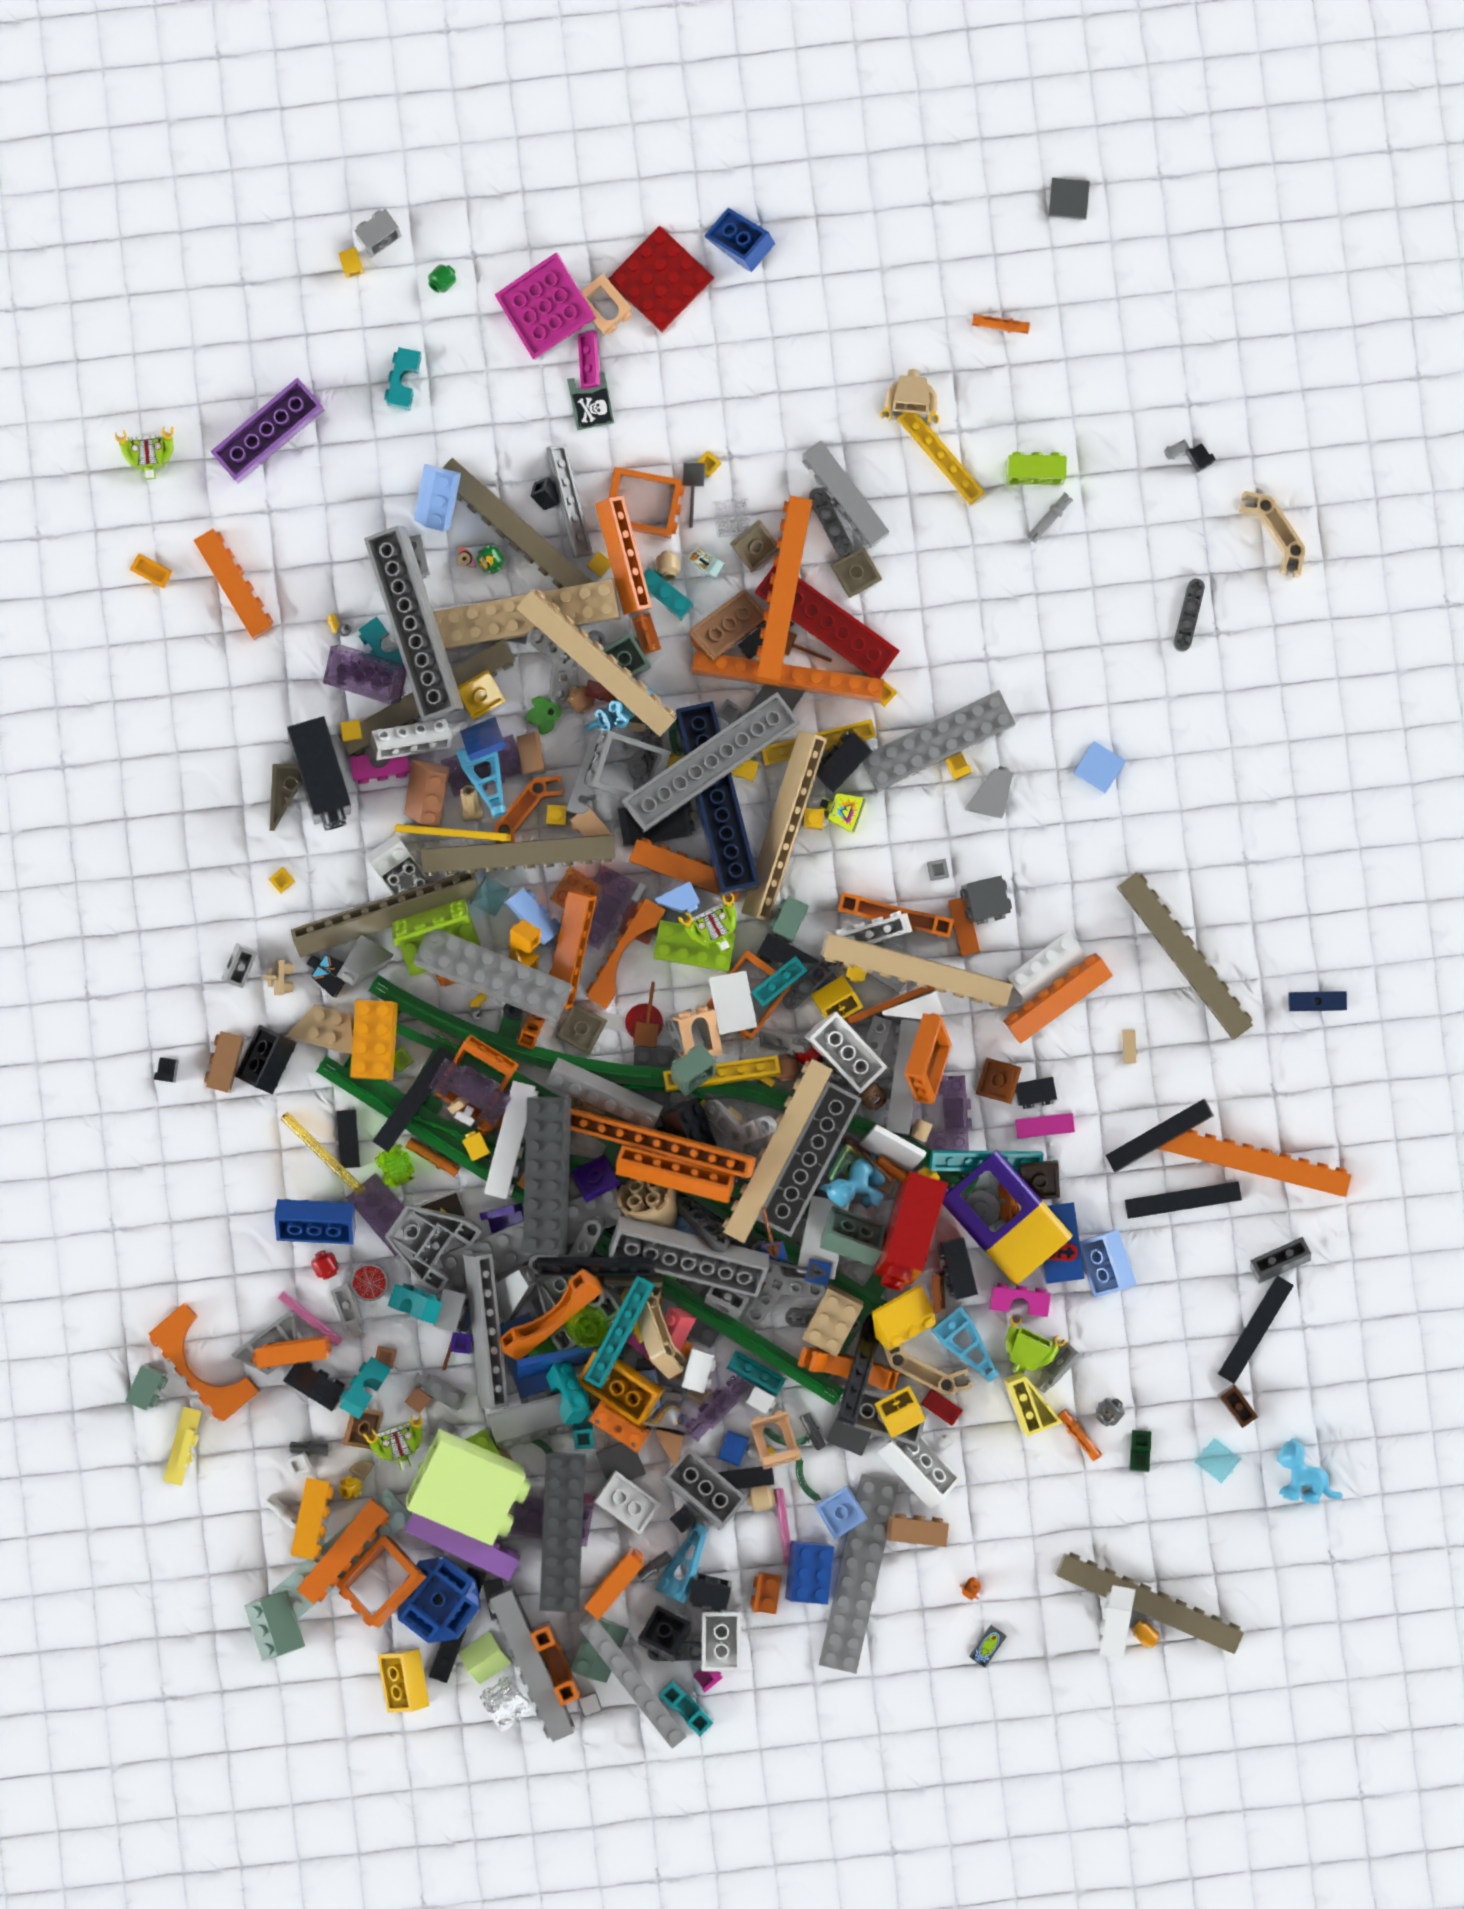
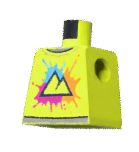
(844, 811)

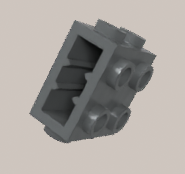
(986, 900)

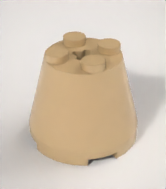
(648, 1203)

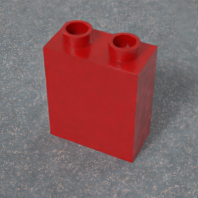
(910, 1230)

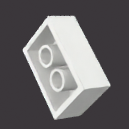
(1116, 1621)

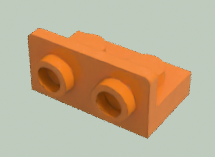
(767, 1592)

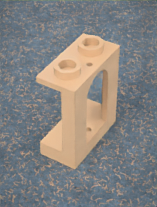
(625, 309)
(685, 1022)
(782, 1420)

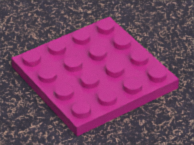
(545, 306)

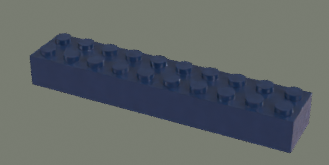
(719, 808)

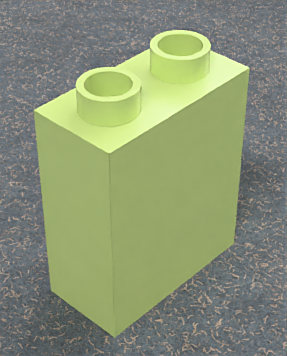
(467, 1488)

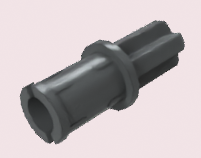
(812, 1431)
(309, 1448)
(654, 1566)

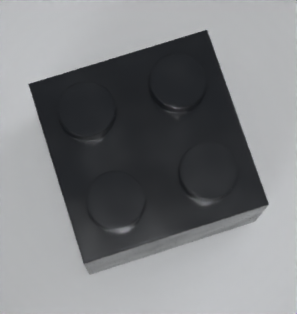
(664, 1633)

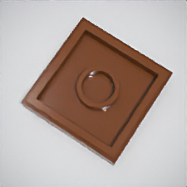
(998, 1080)
(938, 1292)

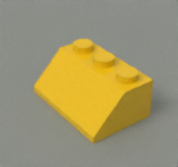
(903, 1318)
(403, 1680)

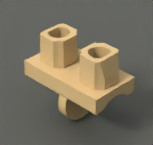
(277, 974)

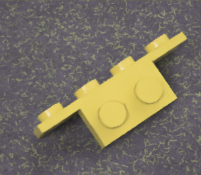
(182, 1446)

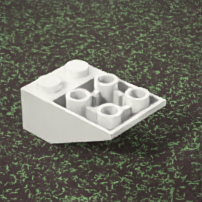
(397, 866)

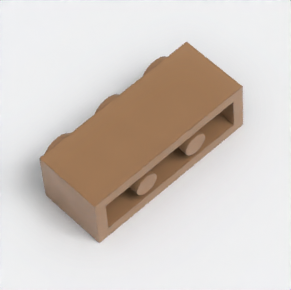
(224, 1061)
(917, 1530)

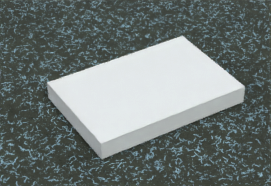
(732, 1002)
(893, 1148)
(626, 1502)

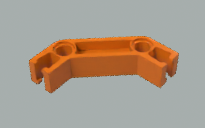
(526, 804)
(822, 1361)

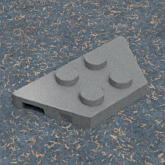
(280, 1331)

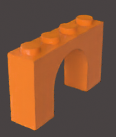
(549, 1645)

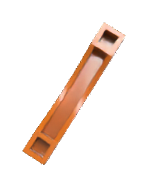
(871, 909)
(647, 918)
(524, 1338)

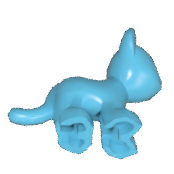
(612, 716)
(860, 1176)
(1292, 1457)

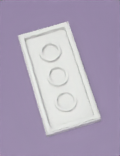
(815, 1223)

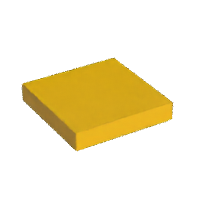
(480, 694)

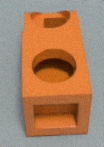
(530, 1031)

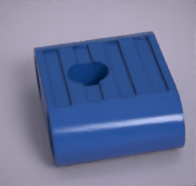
(733, 1448)

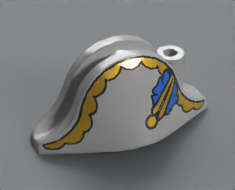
(668, 1417)

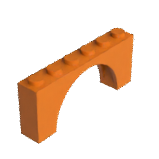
(171, 1337)

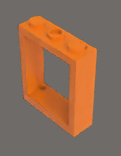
(675, 507)
(767, 970)
(489, 1056)
(928, 1058)
(292, 1351)
(620, 1426)
(615, 1583)
(397, 1598)

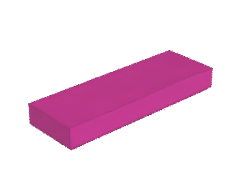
(588, 359)
(1045, 1125)

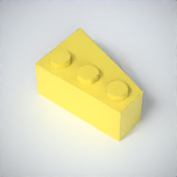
(1029, 1406)

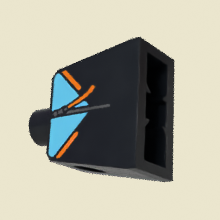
(326, 973)

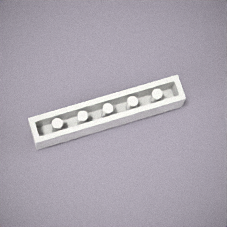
(509, 1142)

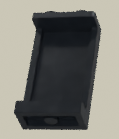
(672, 827)

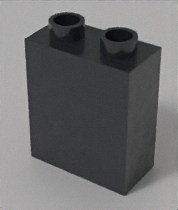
(320, 772)

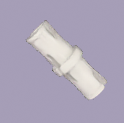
(282, 1511)

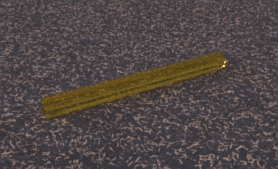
(322, 1153)

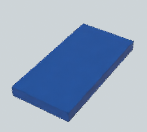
(482, 739)
(1072, 1270)
(543, 1363)
(530, 1384)

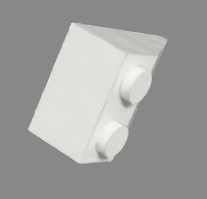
(915, 1008)
(698, 1371)
(721, 1640)

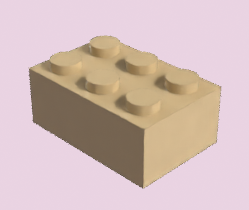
(832, 1320)

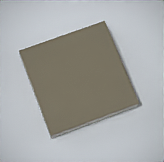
(754, 545)
(856, 572)
(581, 1028)

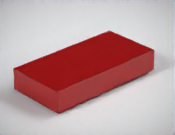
(941, 1407)

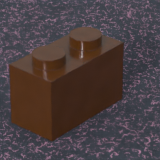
(1237, 1406)

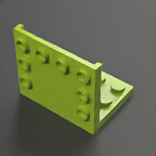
(451, 918)

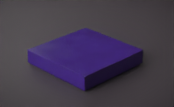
(595, 1178)

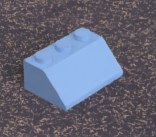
(437, 497)
(680, 900)
(526, 908)
(1106, 1263)

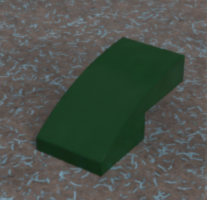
(1140, 1451)

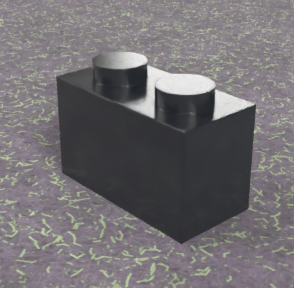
(1036, 1091)

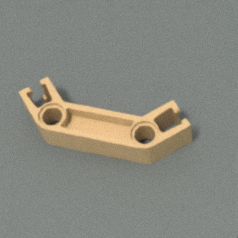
(1278, 528)
(657, 1338)
(925, 1373)

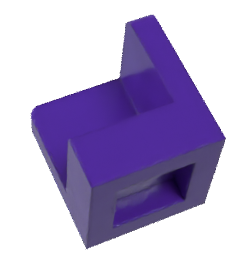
(461, 1343)

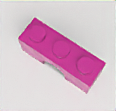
(364, 771)
(1037, 1300)

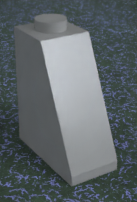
(992, 794)
(363, 961)
(514, 1291)

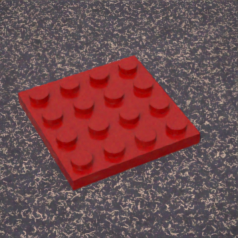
(660, 279)

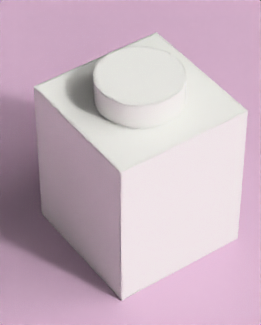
(761, 1400)

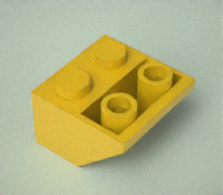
(837, 997)
(900, 1411)

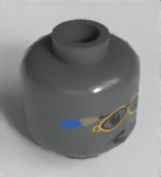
(1110, 1411)

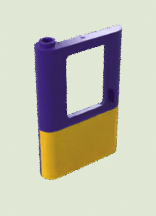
(1026, 1238)

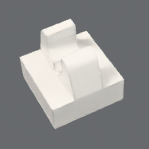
(465, 1116)

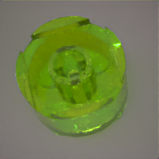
(395, 1166)
(589, 1336)

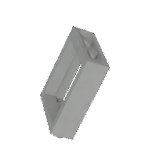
(600, 755)

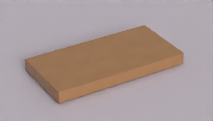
(728, 624)

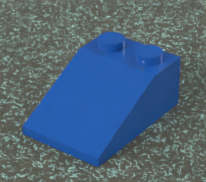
(740, 239)

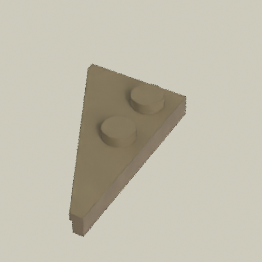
(283, 788)

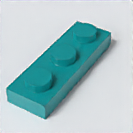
(779, 981)
(756, 1373)

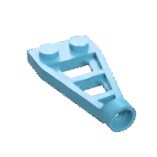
(468, 768)
(952, 1325)
(678, 1588)

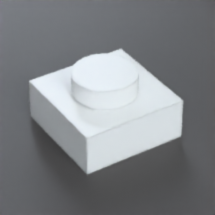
(299, 1464)

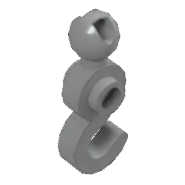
(637, 767)

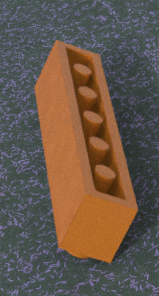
(623, 555)
(233, 584)
(675, 865)
(573, 940)
(1057, 997)
(675, 1174)
(343, 1550)

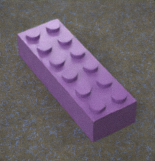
(267, 430)
(490, 1558)

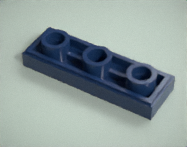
(1328, 1001)

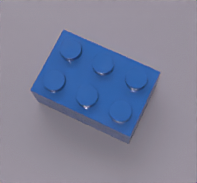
(809, 1572)

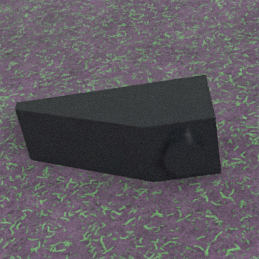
(779, 951)

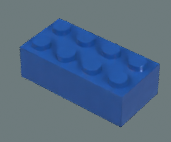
(315, 1221)

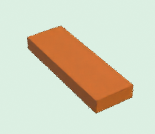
(963, 928)

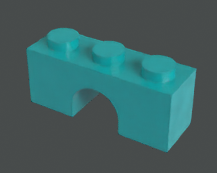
(405, 362)
(667, 595)
(373, 634)
(415, 1302)
(356, 1398)
(573, 1403)
(583, 1432)
(686, 1706)

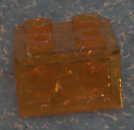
(574, 881)

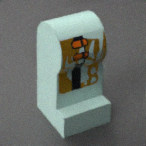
(706, 562)

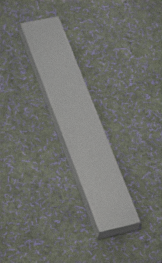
(569, 501)

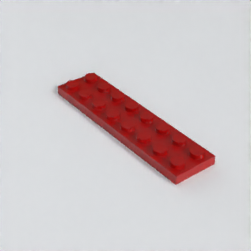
(837, 628)

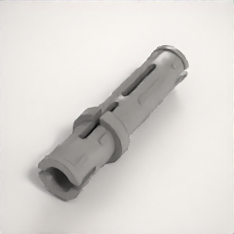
(1054, 512)

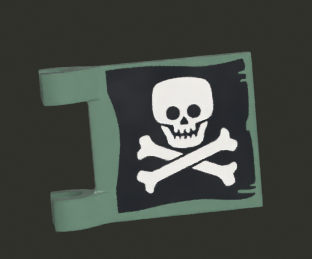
(592, 405)

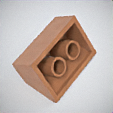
(426, 792)

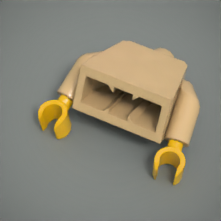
(911, 395)

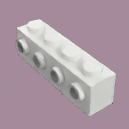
(410, 739)
(879, 929)

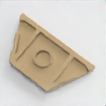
(325, 1029)

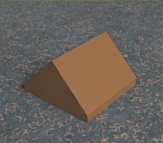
(530, 753)
(357, 1427)
(671, 1442)

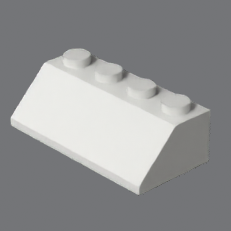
(1047, 966)
(845, 1052)
(921, 1469)

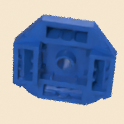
(459, 1604)

